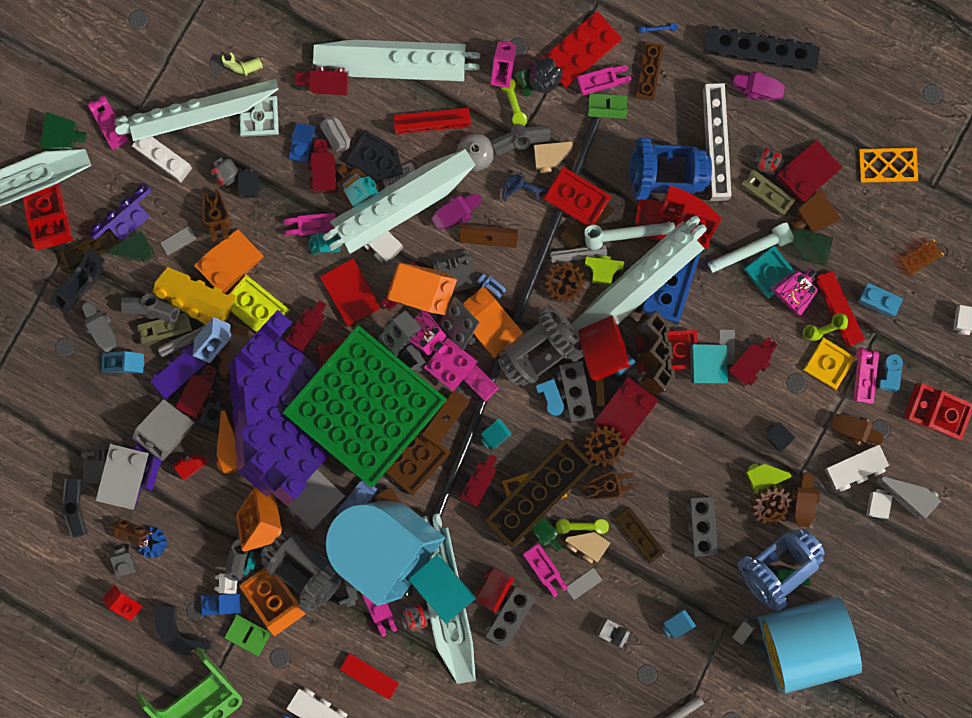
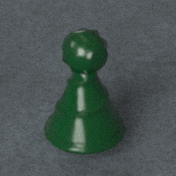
(522, 78)

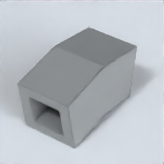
(743, 631)

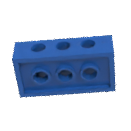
(677, 294)

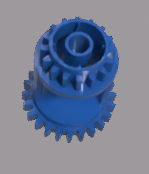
(644, 168)

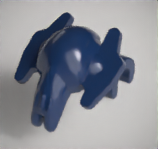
(516, 182)

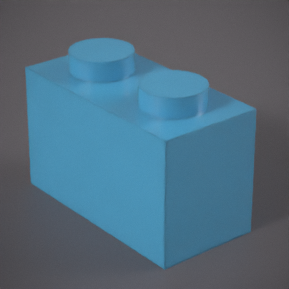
(880, 300)

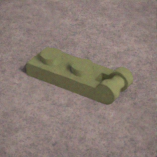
(768, 192)
(164, 329)

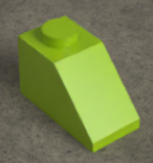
(765, 475)

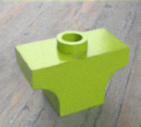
(603, 269)

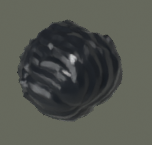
(544, 75)

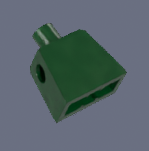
(60, 133)

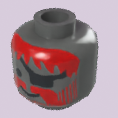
(769, 161)
(224, 171)
(415, 617)

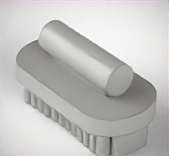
(335, 133)

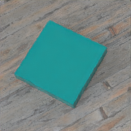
(768, 270)
(708, 364)

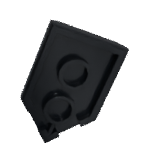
(375, 157)

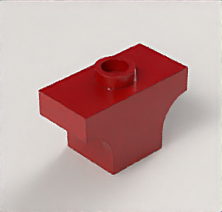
(121, 603)

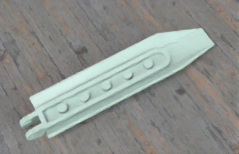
(397, 59)
(194, 111)
(40, 172)
(399, 201)
(645, 275)
(454, 638)

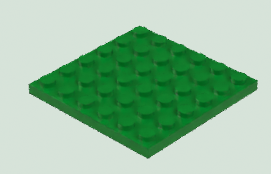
(364, 406)

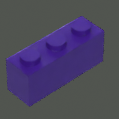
(178, 373)

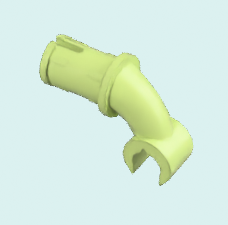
(243, 68)

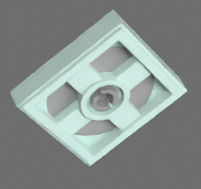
(260, 119)

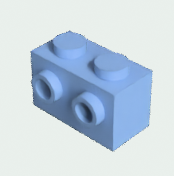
(211, 339)

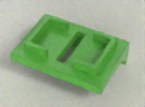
(617, 109)
(256, 639)

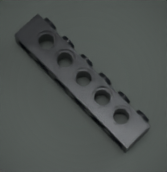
(751, 54)

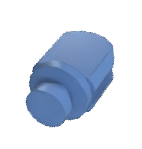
(492, 286)

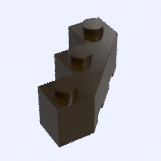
(655, 352)

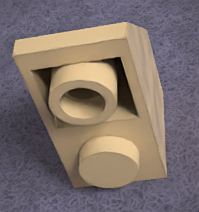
(589, 544)

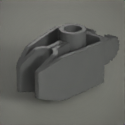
(99, 327)

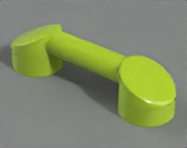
(518, 117)
(815, 333)
(600, 526)

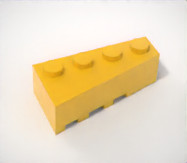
(193, 296)

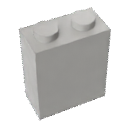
(163, 430)
(315, 501)

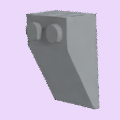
(122, 476)
(914, 498)

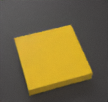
(829, 363)

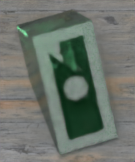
(812, 245)
(134, 249)

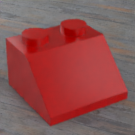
(494, 589)

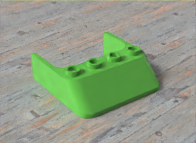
(207, 699)

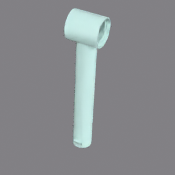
(781, 235)
(595, 236)

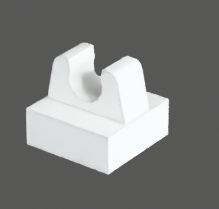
(226, 585)

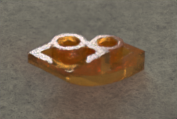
(921, 257)

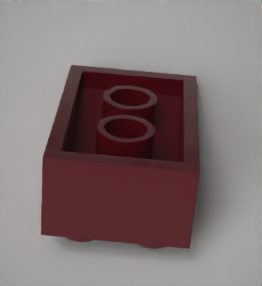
(808, 172)
(626, 410)

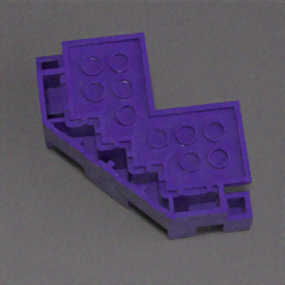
(263, 383)

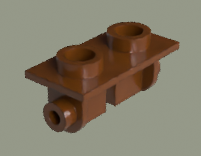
(123, 529)

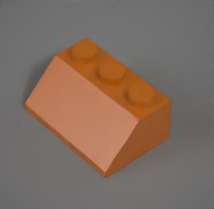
(258, 521)

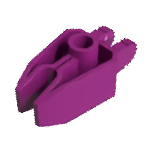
(758, 86)
(456, 211)

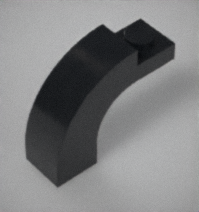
(80, 282)
(168, 631)

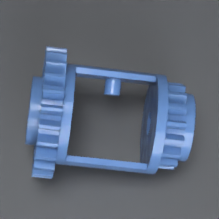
(765, 584)

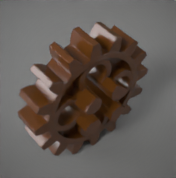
(555, 287)
(609, 436)
(760, 507)

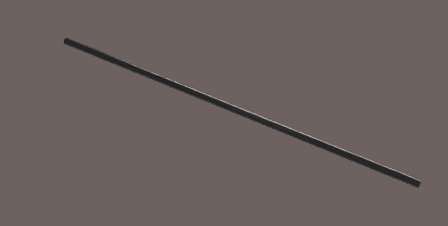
(516, 317)

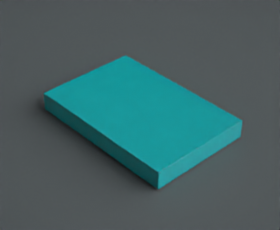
(442, 588)

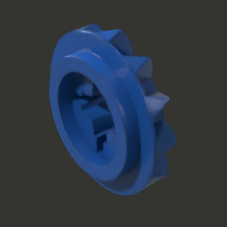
(158, 548)

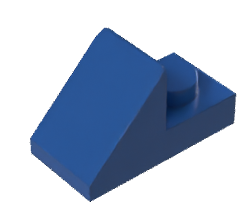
(302, 142)
(221, 604)

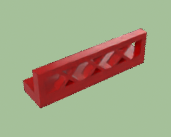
(432, 121)
(836, 304)

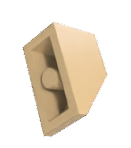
(550, 155)

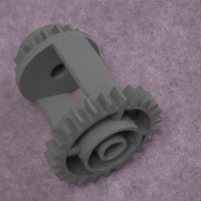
(551, 327)
(312, 591)

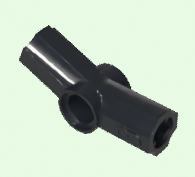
(75, 520)

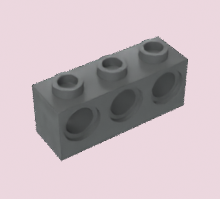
(398, 332)
(580, 383)
(709, 519)
(509, 627)

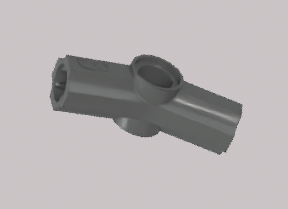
(521, 138)
(151, 307)
(235, 562)

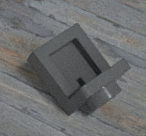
(413, 359)
(122, 560)
(352, 592)
(613, 633)

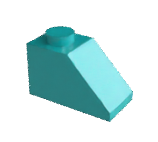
(495, 434)

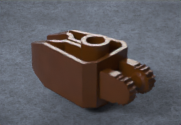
(215, 216)
(238, 340)
(856, 429)
(611, 486)
(805, 500)

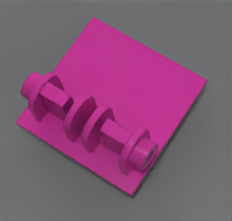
(451, 365)

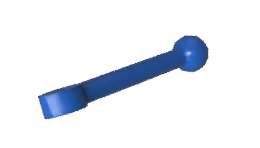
(673, 27)

